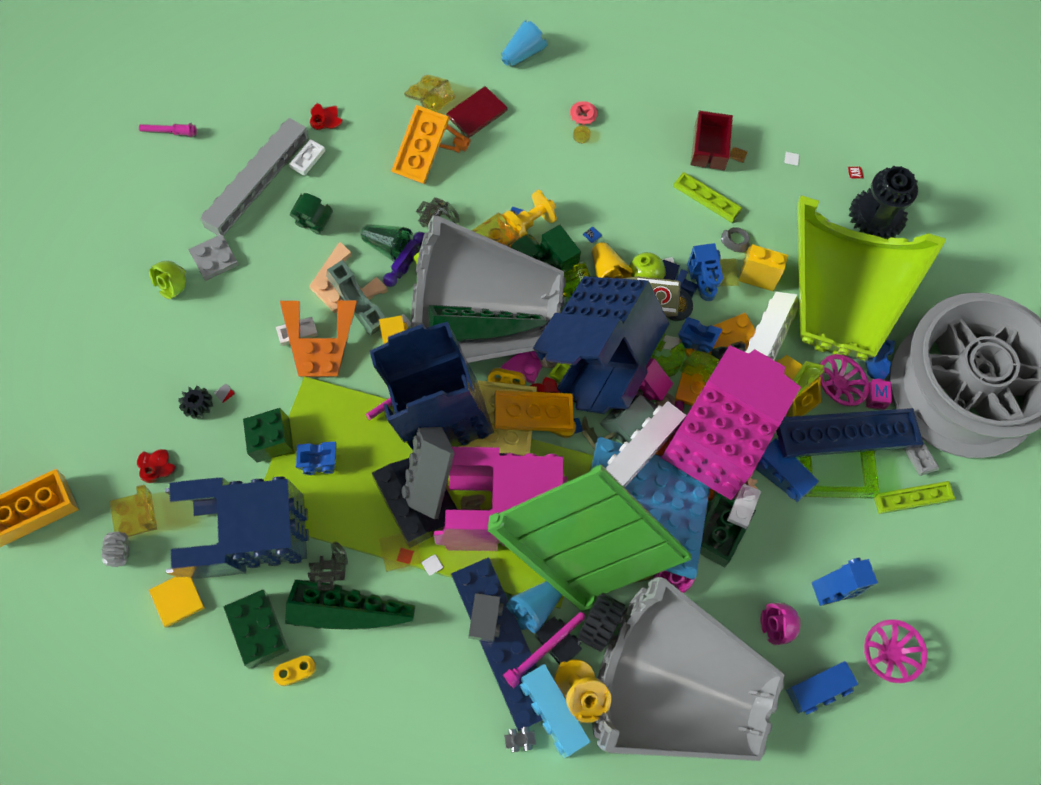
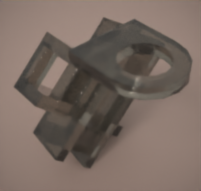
(436, 207)
(337, 564)

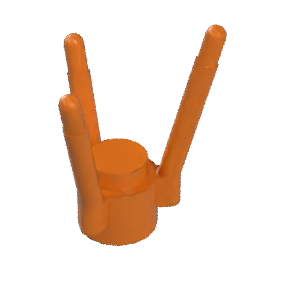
(461, 142)

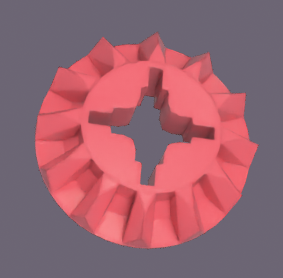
(585, 107)

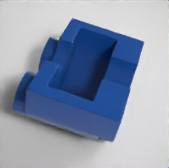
(698, 336)
(879, 366)
(316, 458)

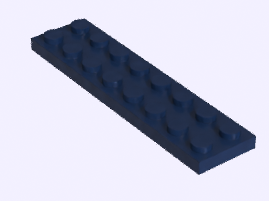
(848, 432)
(509, 648)

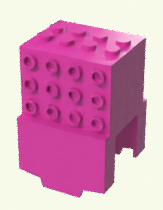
(732, 421)
(509, 479)

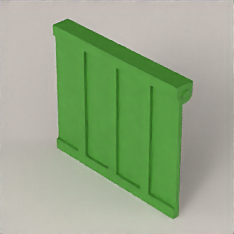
(588, 537)

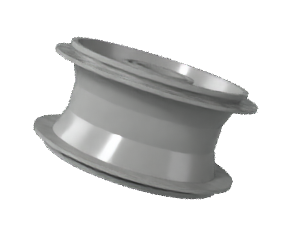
(973, 336)

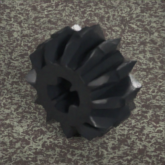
(203, 402)

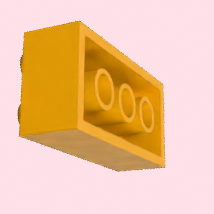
(34, 505)

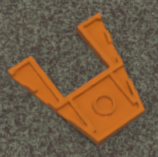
(318, 355)

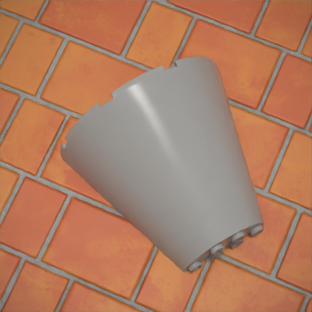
(480, 273)
(684, 683)

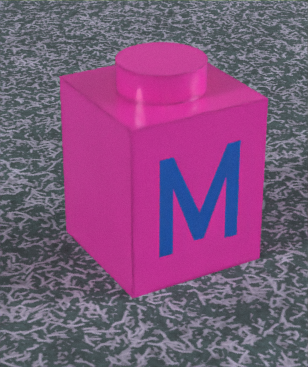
(879, 394)

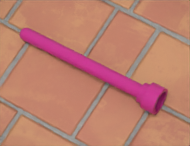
(515, 675)

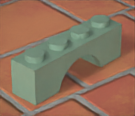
(347, 287)

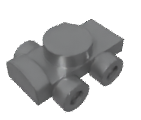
(524, 739)

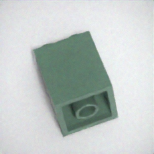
(628, 420)

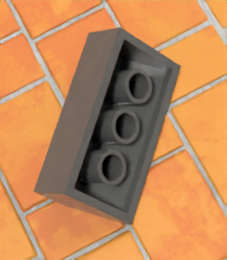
(428, 471)

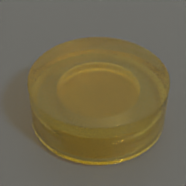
(581, 134)

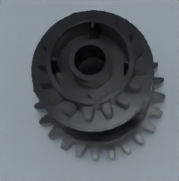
(883, 205)

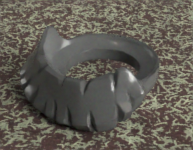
(726, 239)

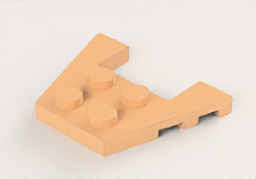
(325, 290)

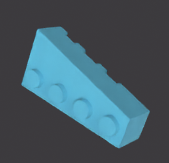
(553, 709)

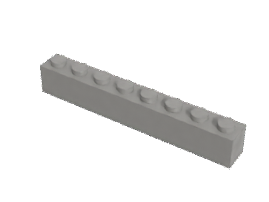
(254, 177)

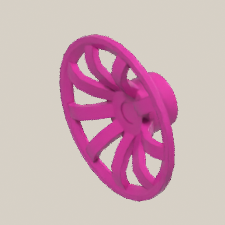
(840, 383)
(893, 651)

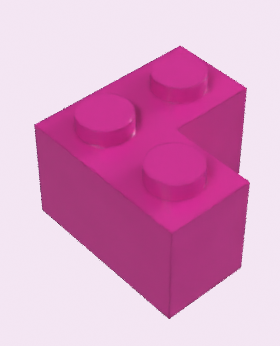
(656, 381)

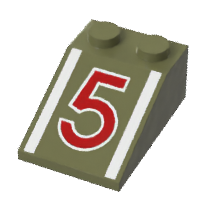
(666, 292)

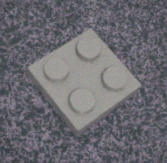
(213, 257)

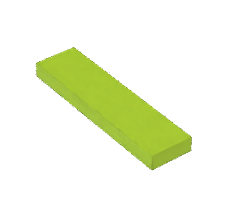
(707, 197)
(914, 497)

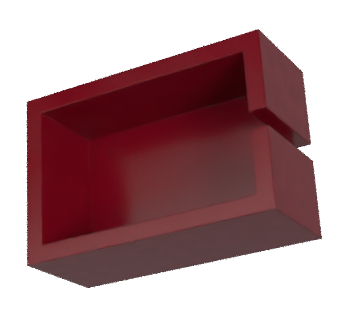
(711, 140)

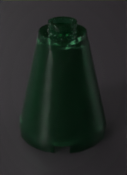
(386, 239)

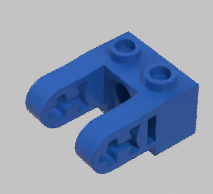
(705, 268)

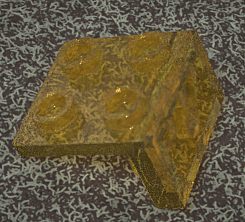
(431, 92)
(134, 513)

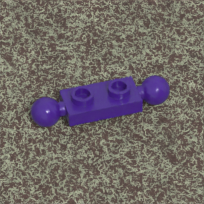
(403, 261)

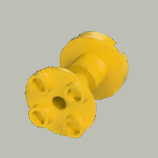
(524, 220)
(584, 694)

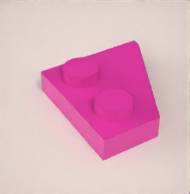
(525, 363)

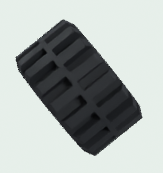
(601, 622)

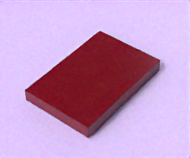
(476, 111)

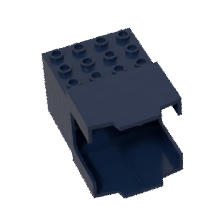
(607, 339)
(431, 385)
(255, 526)

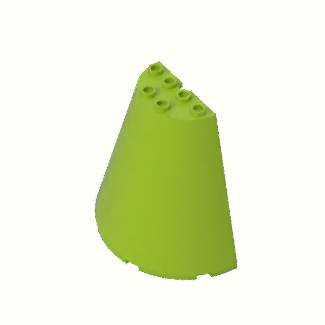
(854, 282)

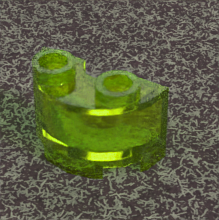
(574, 277)
(672, 363)
(700, 363)

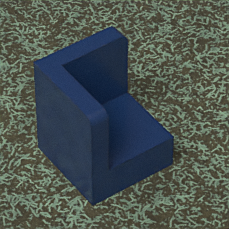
(687, 285)

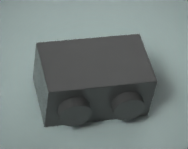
(484, 618)

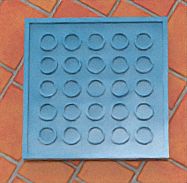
(670, 497)

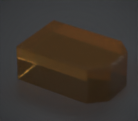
(738, 154)

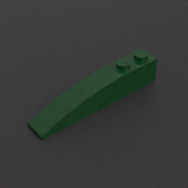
(483, 324)
(342, 608)

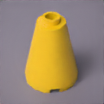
(609, 263)

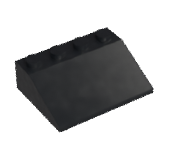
(412, 524)

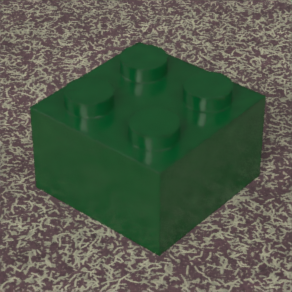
(560, 249)
(268, 435)

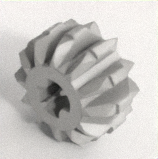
(115, 549)

